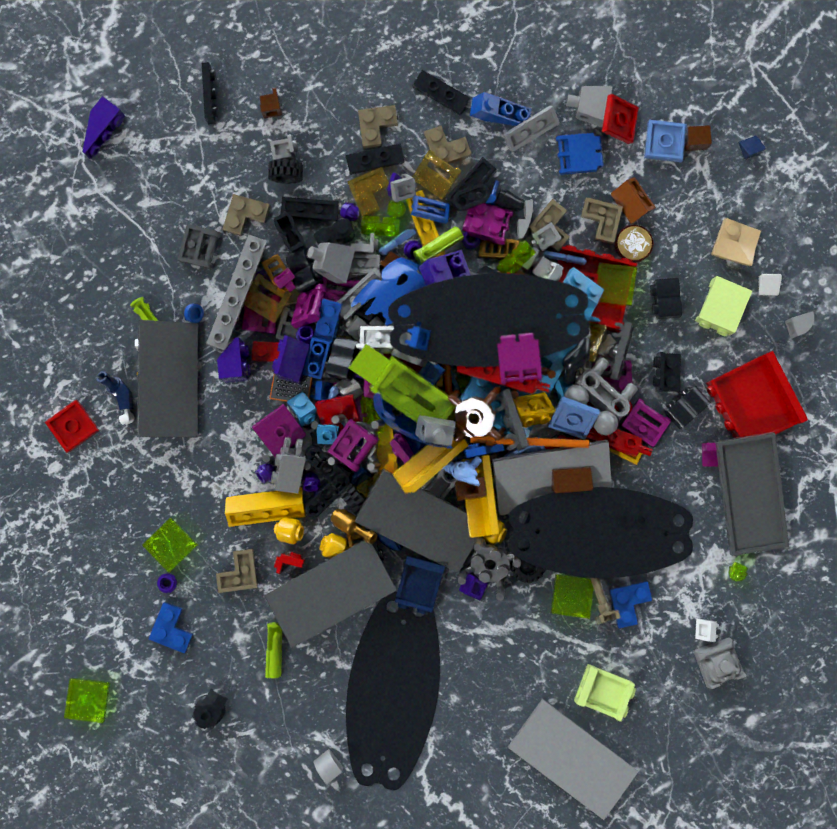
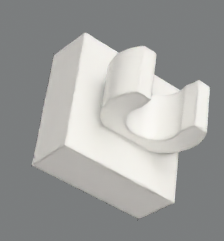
(706, 630)

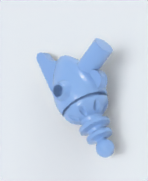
(464, 470)

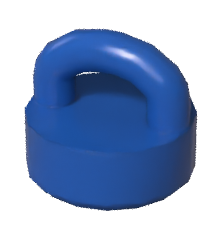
(193, 313)

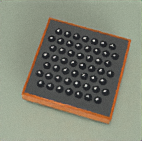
(285, 390)

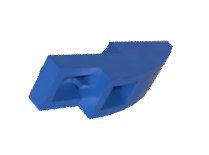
(323, 336)

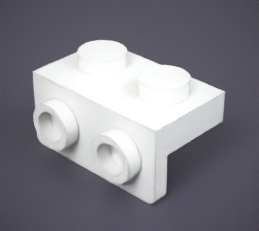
(377, 337)

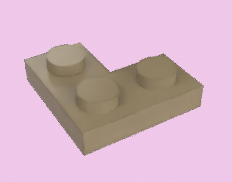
(372, 120)
(447, 151)
(241, 210)
(551, 213)
(606, 214)
(244, 575)

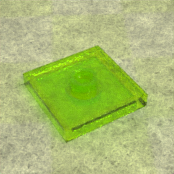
(617, 283)
(170, 545)
(572, 596)
(87, 700)

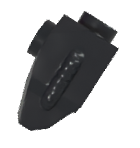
(209, 710)

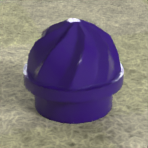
(349, 211)
(410, 247)
(305, 334)
(264, 472)
(310, 482)

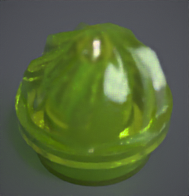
(395, 209)
(737, 572)

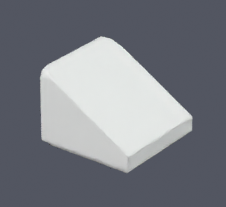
(769, 284)
(349, 387)

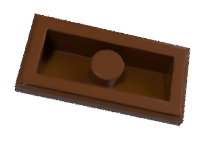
(572, 480)

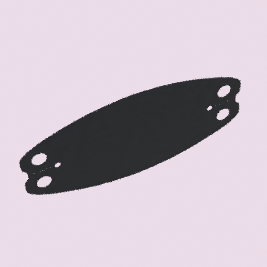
(477, 309)
(585, 540)
(392, 693)

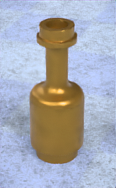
(346, 522)

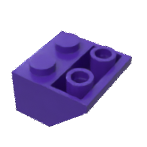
(444, 267)
(291, 359)
(233, 362)

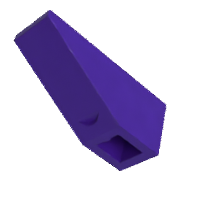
(102, 122)

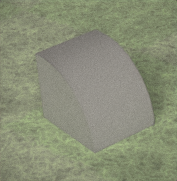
(800, 324)
(328, 766)

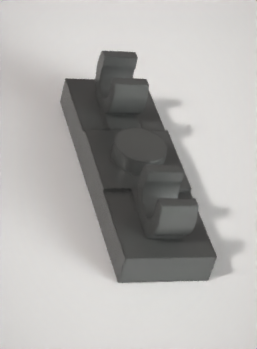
(620, 350)
(511, 421)

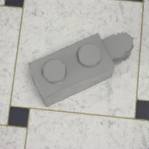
(289, 467)

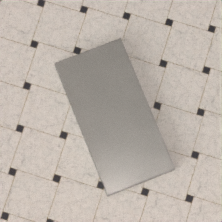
(530, 474)
(573, 759)

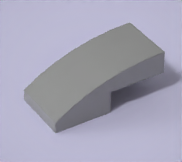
(523, 224)

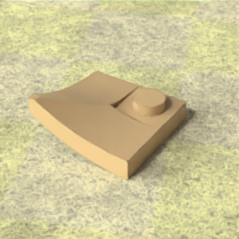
(736, 242)

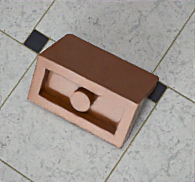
(633, 199)

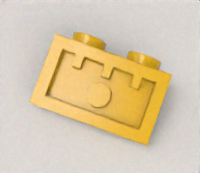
(534, 409)

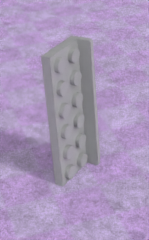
(236, 293)

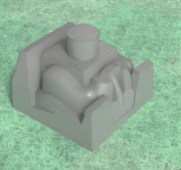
(719, 663)

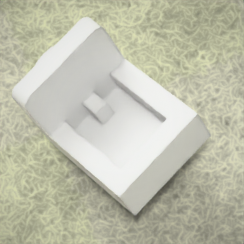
(548, 269)

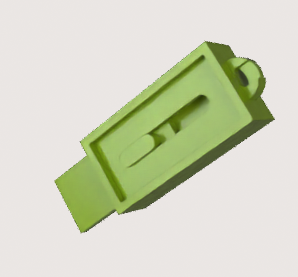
(402, 385)

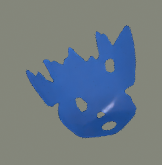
(388, 291)
(401, 423)

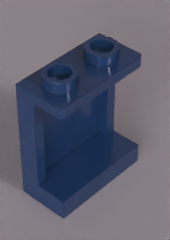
(419, 585)

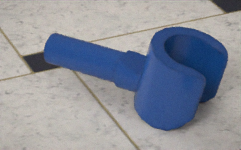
(492, 197)

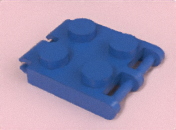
(579, 153)

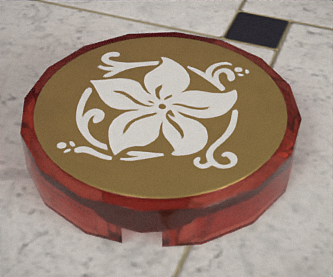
(634, 243)

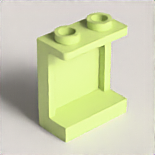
(723, 306)
(605, 692)

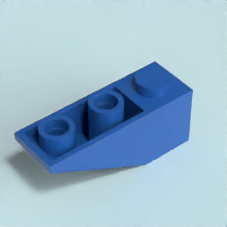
(498, 110)

